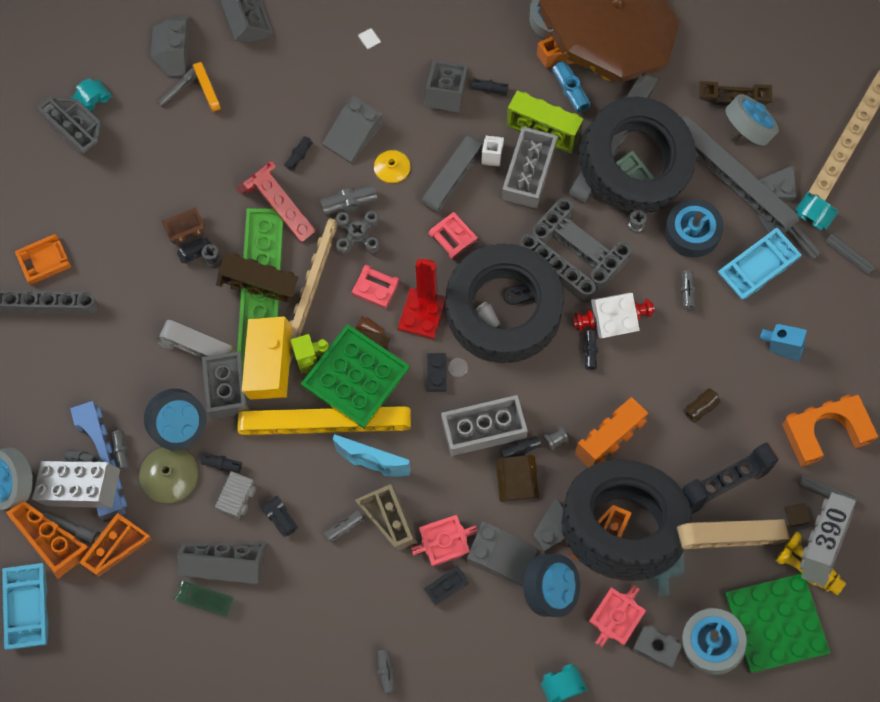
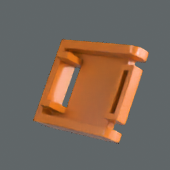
(46, 257)

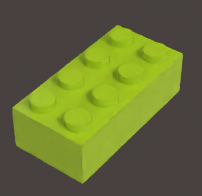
(543, 117)

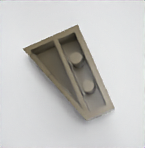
(389, 516)

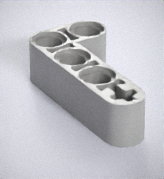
(191, 341)

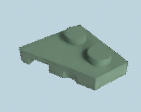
(634, 167)

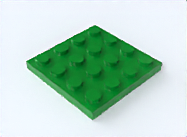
(355, 376)
(778, 623)

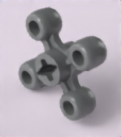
(357, 237)

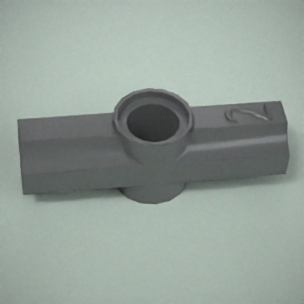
(348, 200)

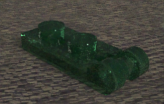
(204, 599)

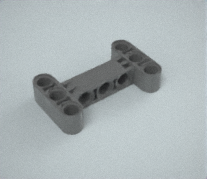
(582, 243)

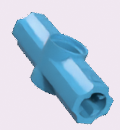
(576, 95)

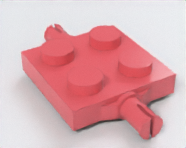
(444, 540)
(617, 616)

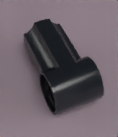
(276, 512)

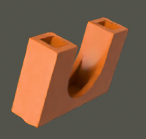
(847, 411)

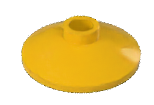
(392, 173)

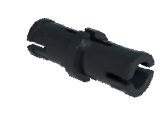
(490, 86)
(298, 153)
(590, 350)
(521, 448)
(221, 463)

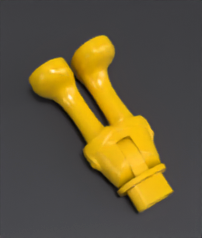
(794, 545)

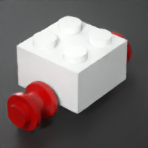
(614, 315)

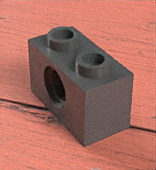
(645, 648)

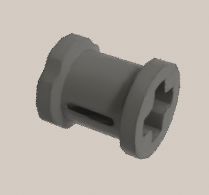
(637, 221)
(209, 260)
(556, 439)

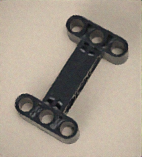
(758, 463)

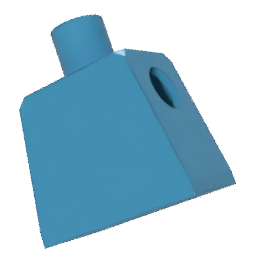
(785, 341)

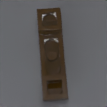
(725, 94)

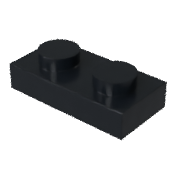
(436, 372)
(446, 586)

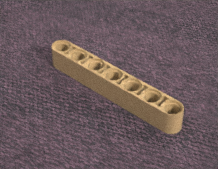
(732, 534)

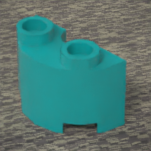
(91, 92)
(816, 210)
(564, 684)

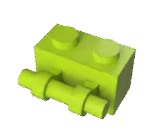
(308, 352)

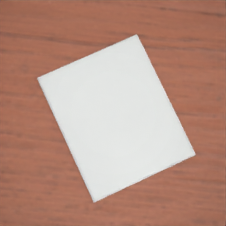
(369, 38)

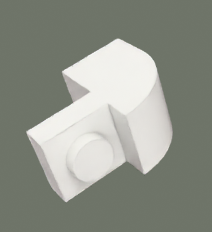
(492, 151)

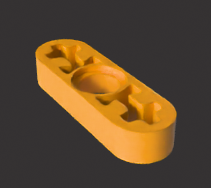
(206, 86)

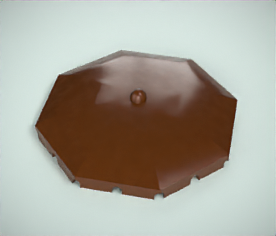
(613, 35)

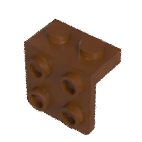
(184, 224)

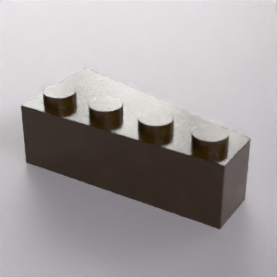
(256, 278)

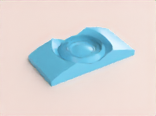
(759, 264)
(372, 458)
(25, 606)

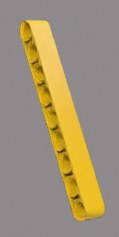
(319, 421)

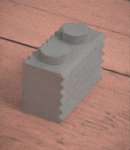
(235, 495)

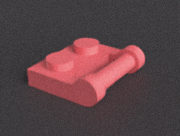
(457, 232)
(372, 291)

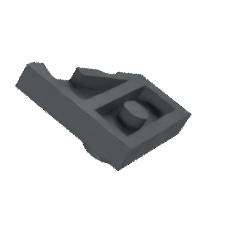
(782, 184)
(549, 530)

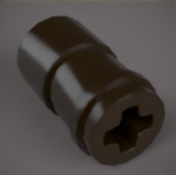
(703, 404)

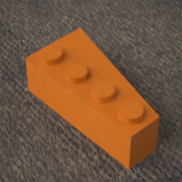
(611, 433)
(53, 545)

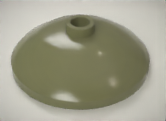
(175, 484)

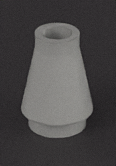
(487, 314)

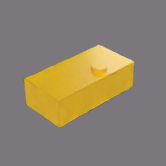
(267, 358)

